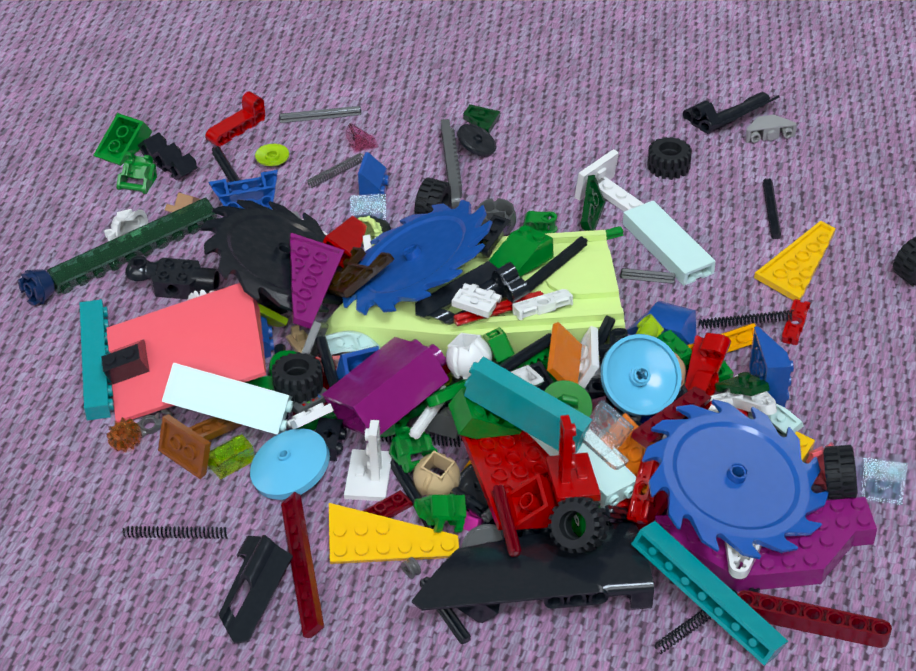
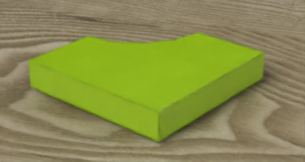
(272, 317)

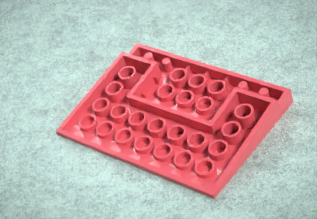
(206, 333)

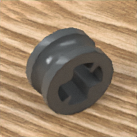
(411, 567)

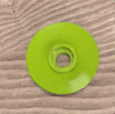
(272, 154)

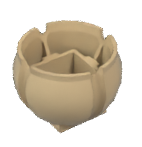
(429, 482)

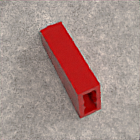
(347, 236)

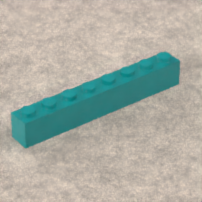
(93, 346)
(709, 593)

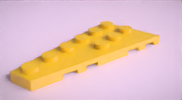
(796, 265)
(369, 537)

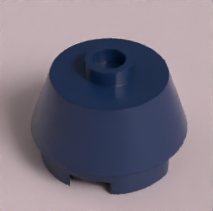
(36, 285)

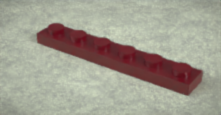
(643, 433)

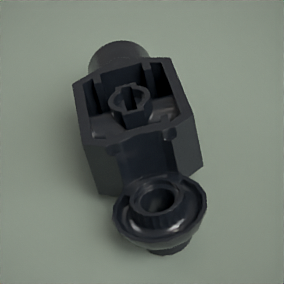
(173, 276)

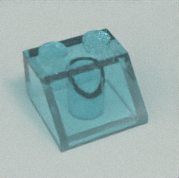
(368, 205)
(883, 480)

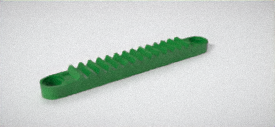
(449, 392)

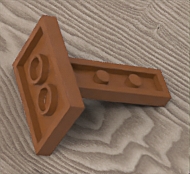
(191, 445)

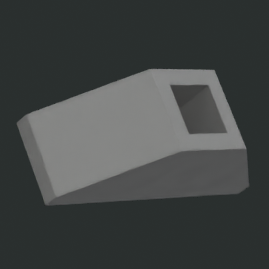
(769, 128)

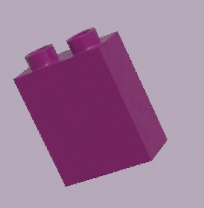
(387, 384)

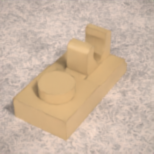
(297, 338)

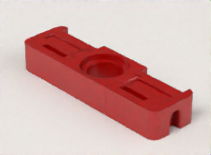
(792, 331)
(640, 503)

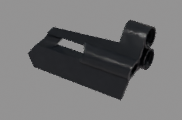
(708, 120)
(502, 280)
(263, 569)

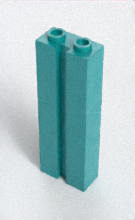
(522, 403)

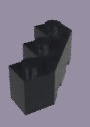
(168, 156)

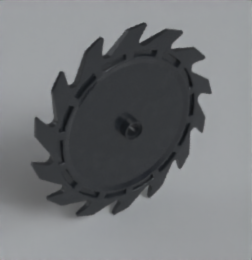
(257, 248)

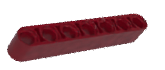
(819, 619)

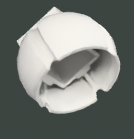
(464, 352)

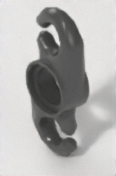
(150, 418)

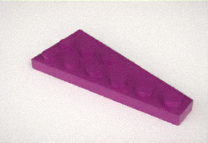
(311, 275)

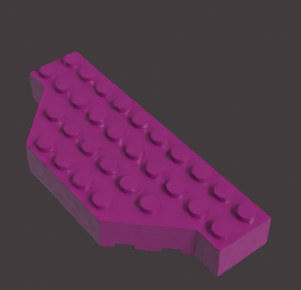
(844, 525)

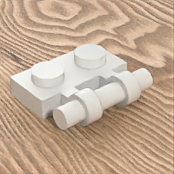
(476, 300)
(312, 414)

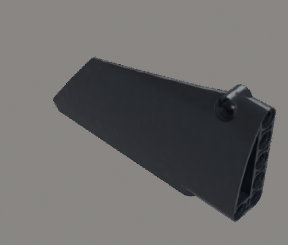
(542, 571)

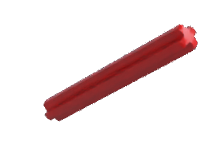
(502, 307)

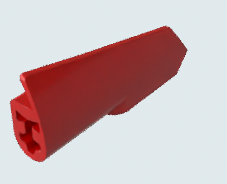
(706, 361)

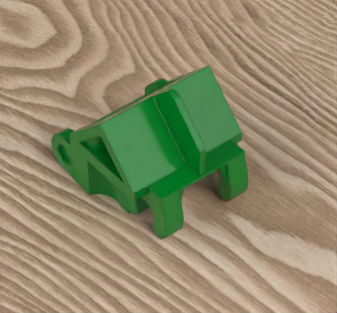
(137, 168)
(404, 446)
(442, 508)

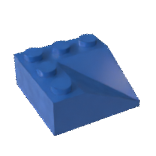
(772, 365)

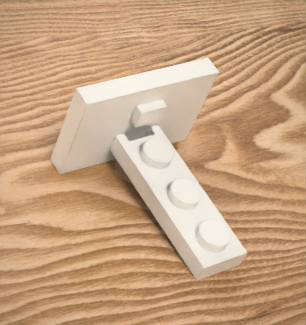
(604, 170)
(589, 359)
(369, 469)

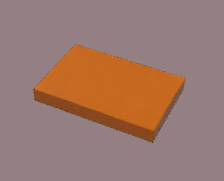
(564, 354)

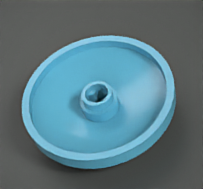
(657, 370)
(289, 463)

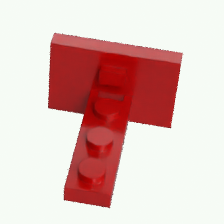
(570, 472)

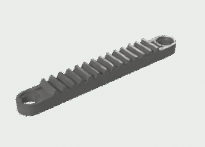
(451, 162)

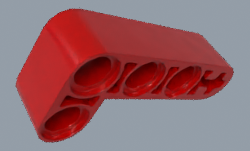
(238, 123)

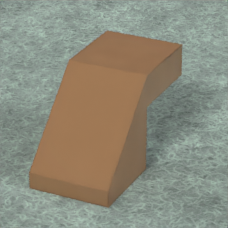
(181, 201)

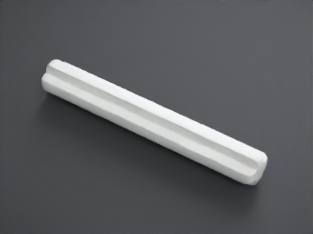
(424, 420)

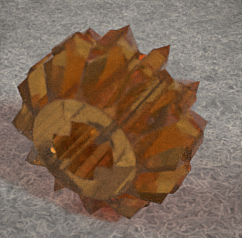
(124, 435)

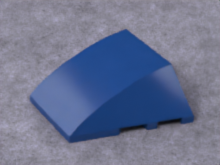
(257, 189)
(672, 317)

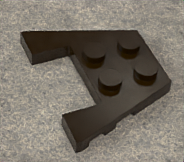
(356, 275)

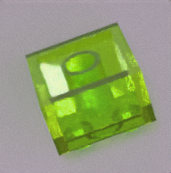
(230, 456)

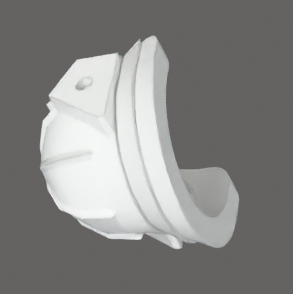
(126, 222)

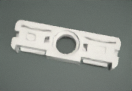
(542, 304)

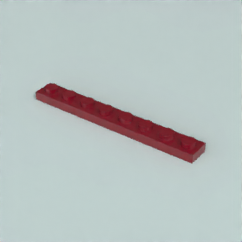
(302, 566)

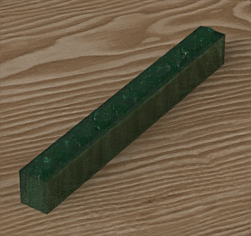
(134, 243)

